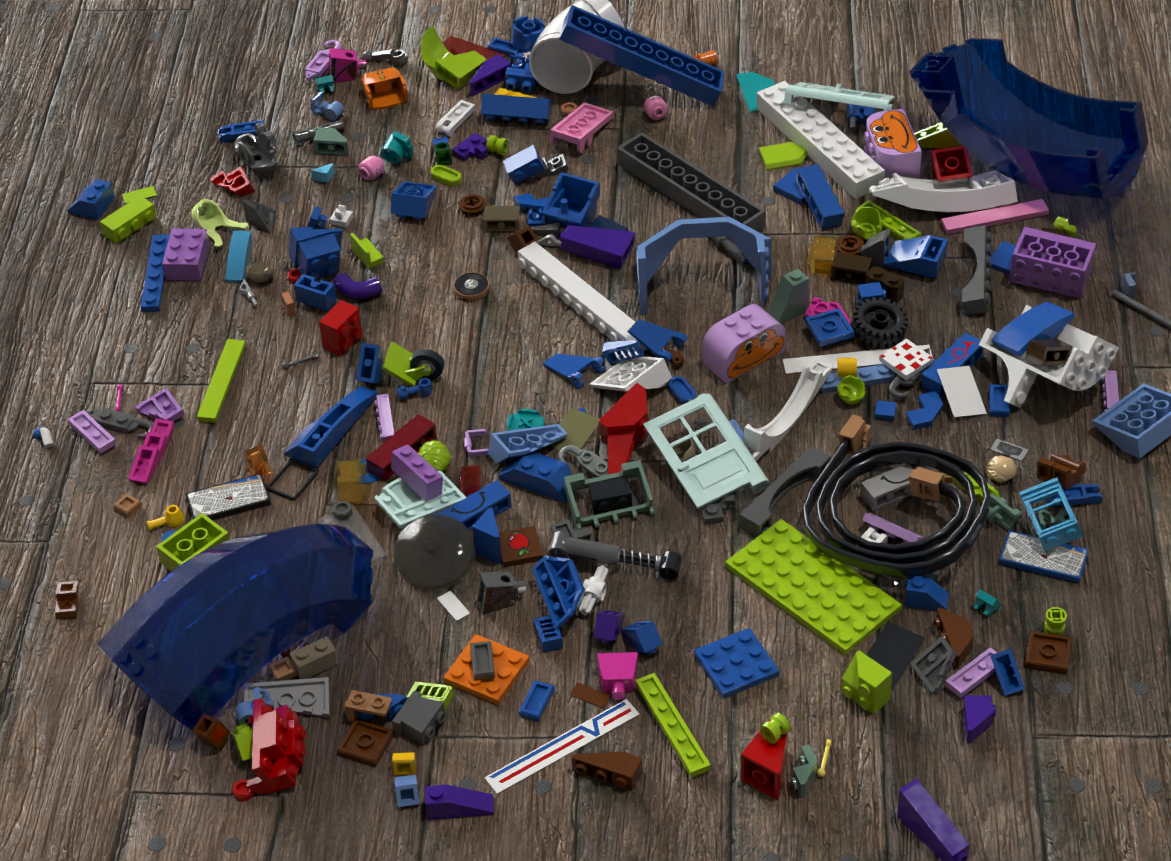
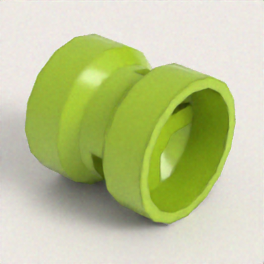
(497, 145)
(1055, 621)
(775, 727)

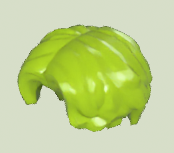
(866, 222)
(436, 455)

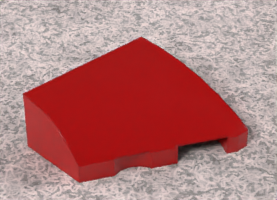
(234, 181)

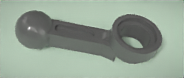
(397, 57)

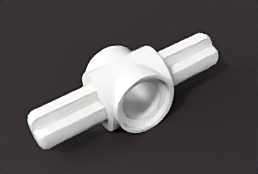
(594, 590)

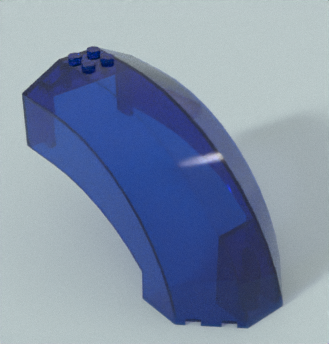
(1029, 127)
(235, 611)

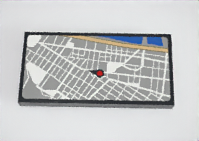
(229, 497)

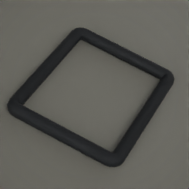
(316, 471)

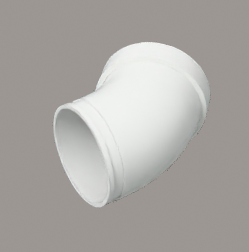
(561, 65)

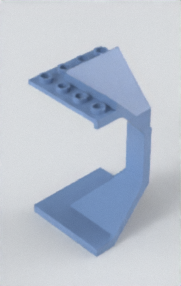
(751, 243)

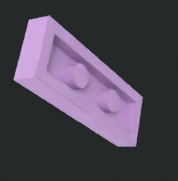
(92, 431)
(892, 530)
(972, 674)

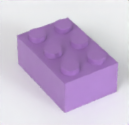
(186, 254)

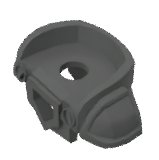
(249, 146)

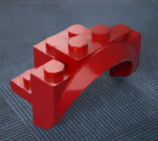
(275, 737)

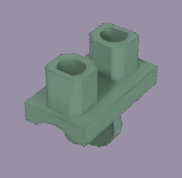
(1002, 513)

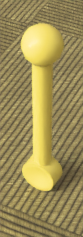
(821, 772)

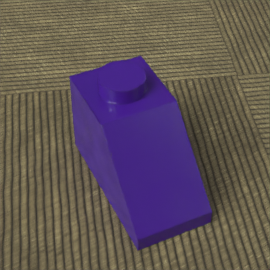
(608, 625)
(977, 715)

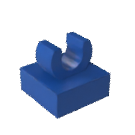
(535, 218)
(317, 219)

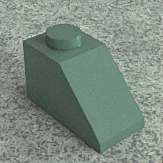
(330, 142)

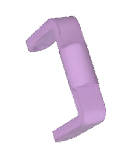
(468, 444)

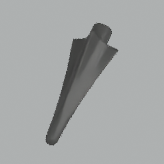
(554, 229)

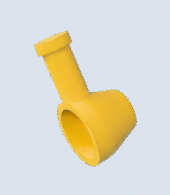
(173, 518)

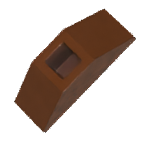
(956, 632)

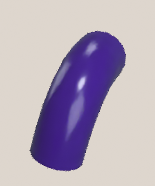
(357, 290)

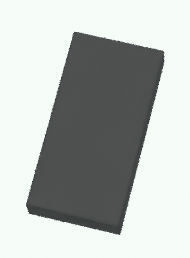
(482, 660)

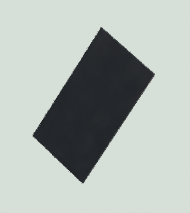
(895, 649)

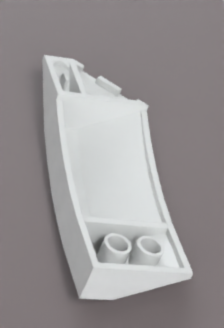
(958, 195)

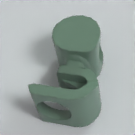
(1044, 515)

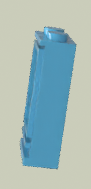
(1057, 534)

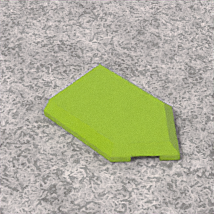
(782, 155)

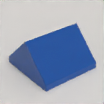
(487, 537)

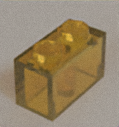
(822, 254)

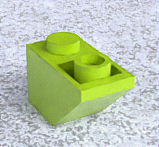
(243, 741)

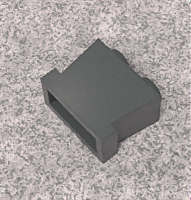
(419, 718)

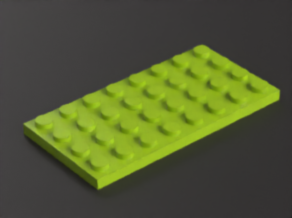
(813, 587)

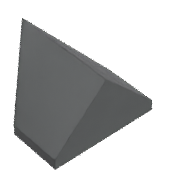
(259, 215)

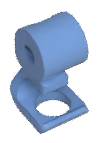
(331, 111)
(245, 709)

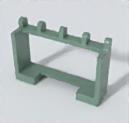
(630, 470)

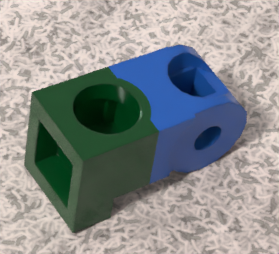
(442, 151)

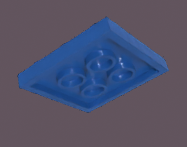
(736, 663)

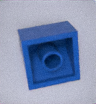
(93, 200)

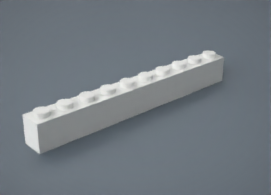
(576, 293)

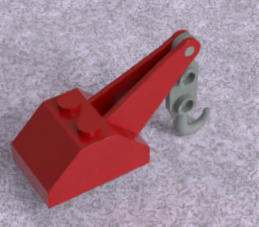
(620, 430)

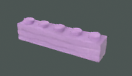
(1110, 389)
(385, 417)

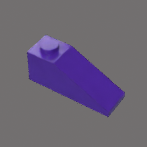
(489, 74)
(456, 802)

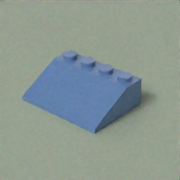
(1138, 420)

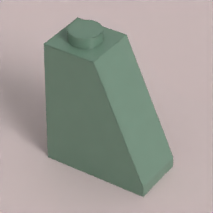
(790, 297)

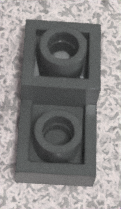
(552, 167)

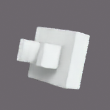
(341, 217)

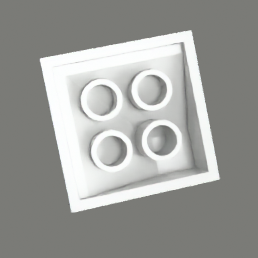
(646, 371)

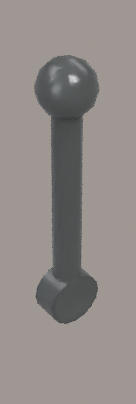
(314, 356)

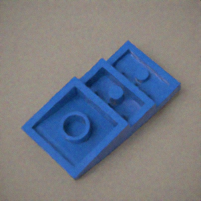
(1037, 323)

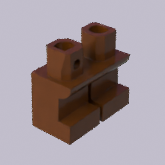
(1063, 468)

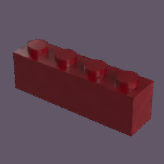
(414, 433)

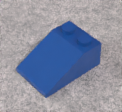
(413, 200)

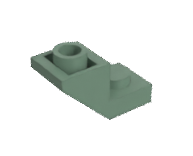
(806, 772)

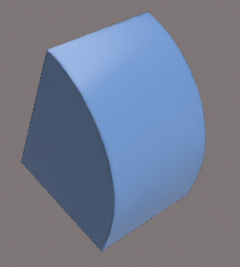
(406, 790)

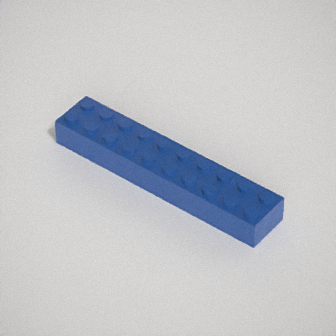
(642, 55)

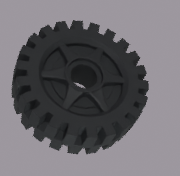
(879, 322)

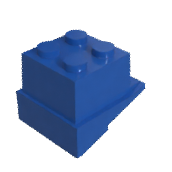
(572, 201)
(315, 250)

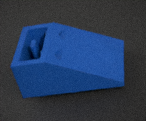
(918, 255)

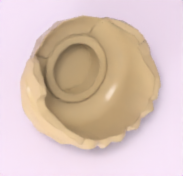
(1001, 469)

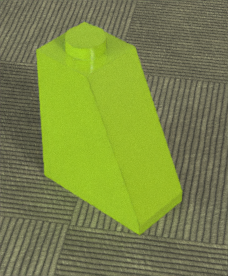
(459, 68)

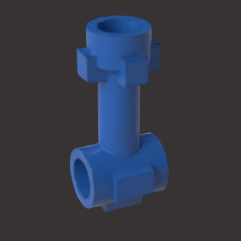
(425, 388)

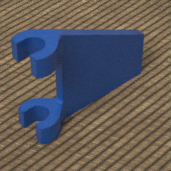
(656, 337)
(571, 366)

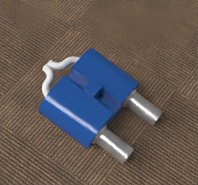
(858, 113)

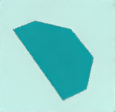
(750, 85)

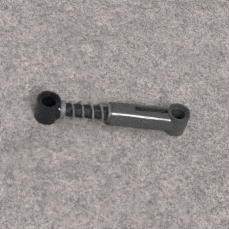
(565, 546)

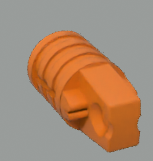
(709, 57)

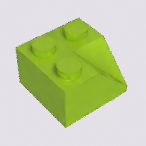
(867, 683)

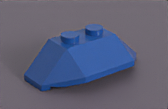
(538, 474)
(560, 587)

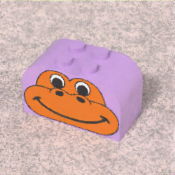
(893, 144)
(742, 342)

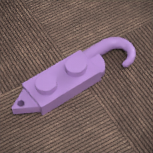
(320, 62)

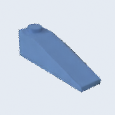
(517, 443)

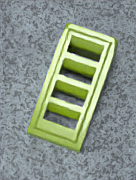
(444, 691)

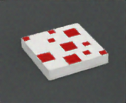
(906, 359)

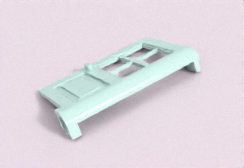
(838, 95)
(713, 471)

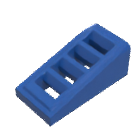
(613, 354)
(551, 643)

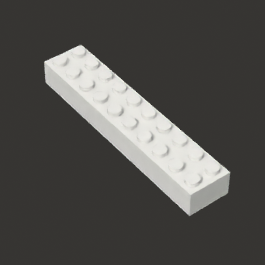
(821, 139)

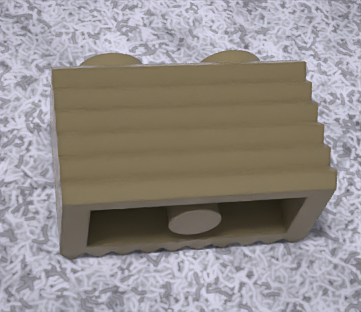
(502, 218)
(314, 658)

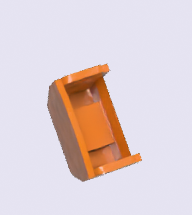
(384, 88)

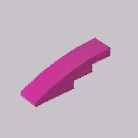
(152, 451)

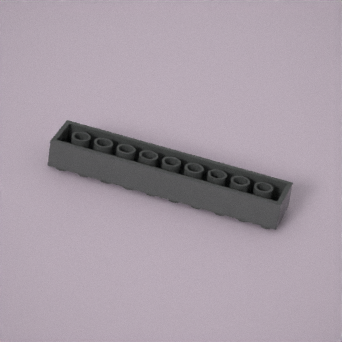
(686, 182)

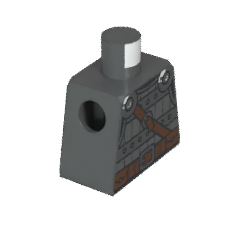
(498, 591)

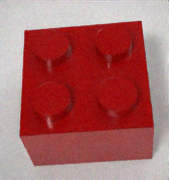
(340, 328)

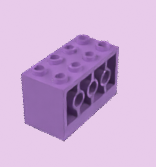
(1052, 262)

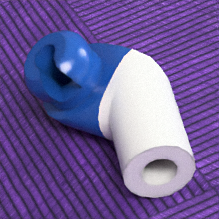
(46, 436)

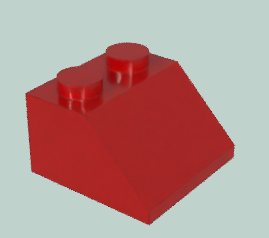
(951, 164)

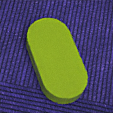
(446, 175)

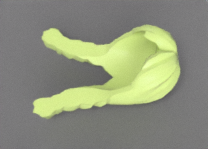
(209, 216)

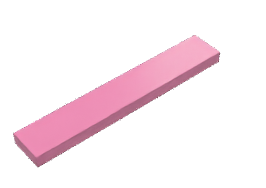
(995, 216)

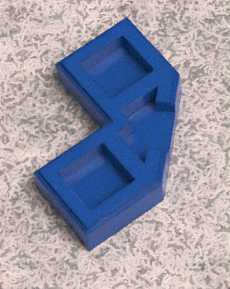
(528, 201)
(924, 417)

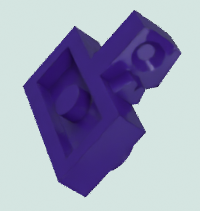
(471, 146)

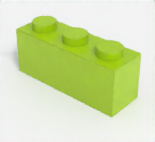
(128, 219)

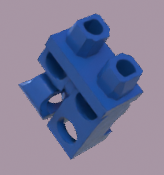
(520, 76)

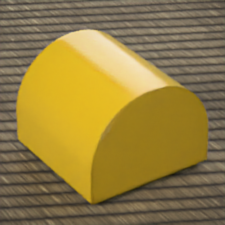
(846, 367)
(404, 763)

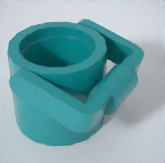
(396, 148)

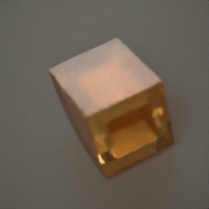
(256, 460)

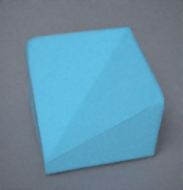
(323, 173)

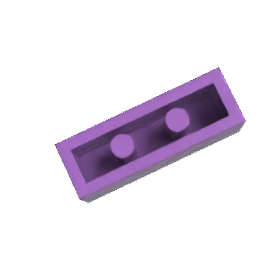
(417, 472)

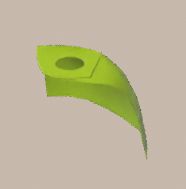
(433, 49)

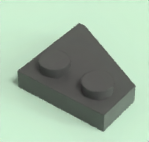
(934, 664)

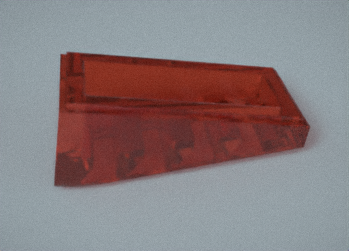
(470, 483)

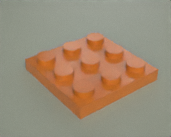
(507, 668)

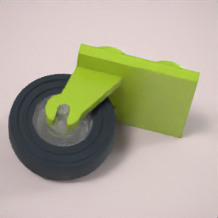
(410, 366)

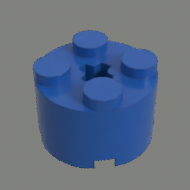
(526, 32)

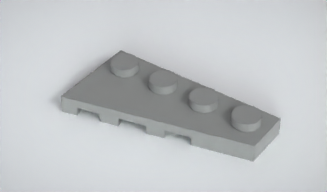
(301, 695)

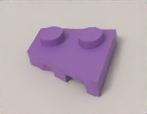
(161, 406)

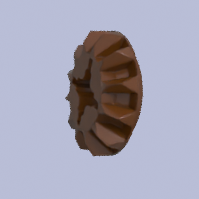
(477, 200)
(852, 241)

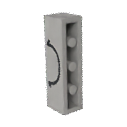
(888, 486)

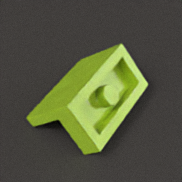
(366, 251)

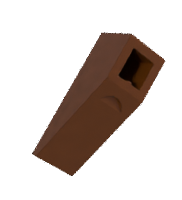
(611, 767)

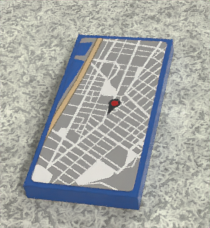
(1027, 553)

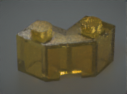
(350, 480)

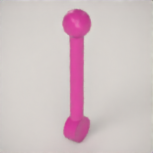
(120, 388)

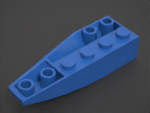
(324, 433)

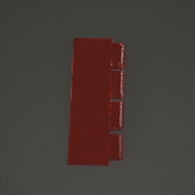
(459, 46)

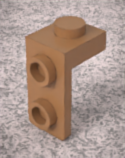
(366, 703)

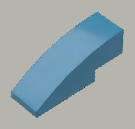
(238, 256)

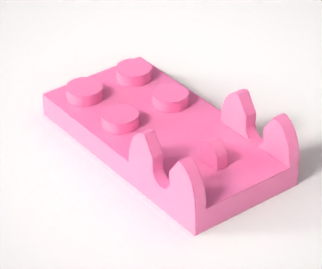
(581, 125)

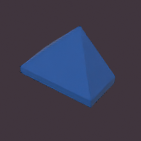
(1007, 672)

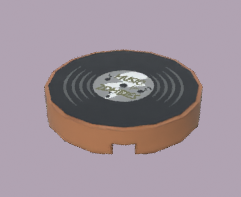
(471, 286)

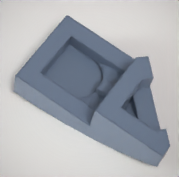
(1129, 284)

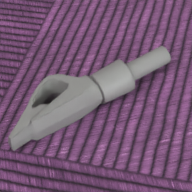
(553, 242)
(247, 292)

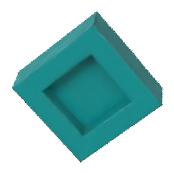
(325, 83)
(987, 600)

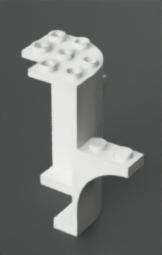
(1084, 368)

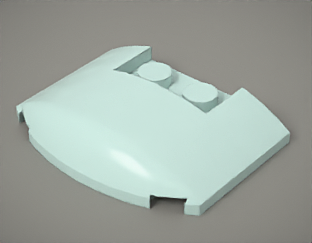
(405, 505)

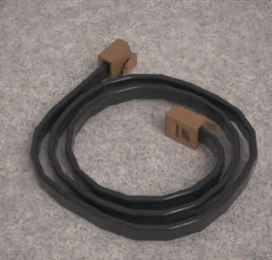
(906, 558)

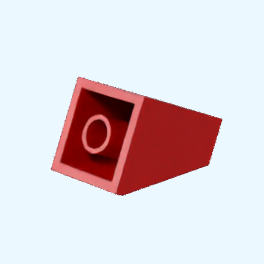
(765, 764)

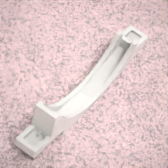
(767, 437)

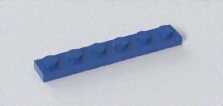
(154, 275)

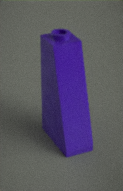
(598, 244)
(930, 823)

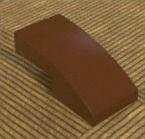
(67, 599)

